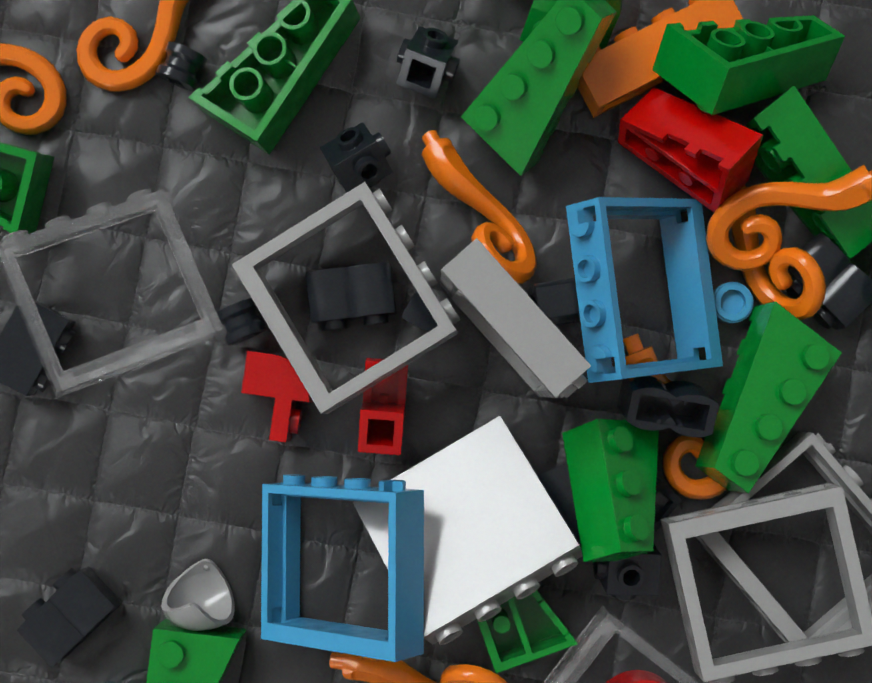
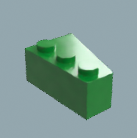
(613, 487)
(524, 632)
(190, 655)

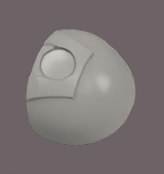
(199, 598)

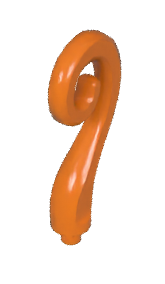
(145, 68)
(51, 81)
(837, 195)
(504, 231)
(769, 290)
(688, 487)
(384, 671)

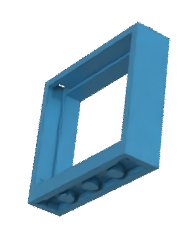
(687, 280)
(281, 569)

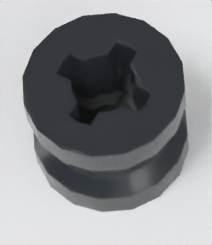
(181, 66)
(241, 321)

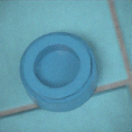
(732, 302)

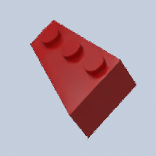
(690, 147)

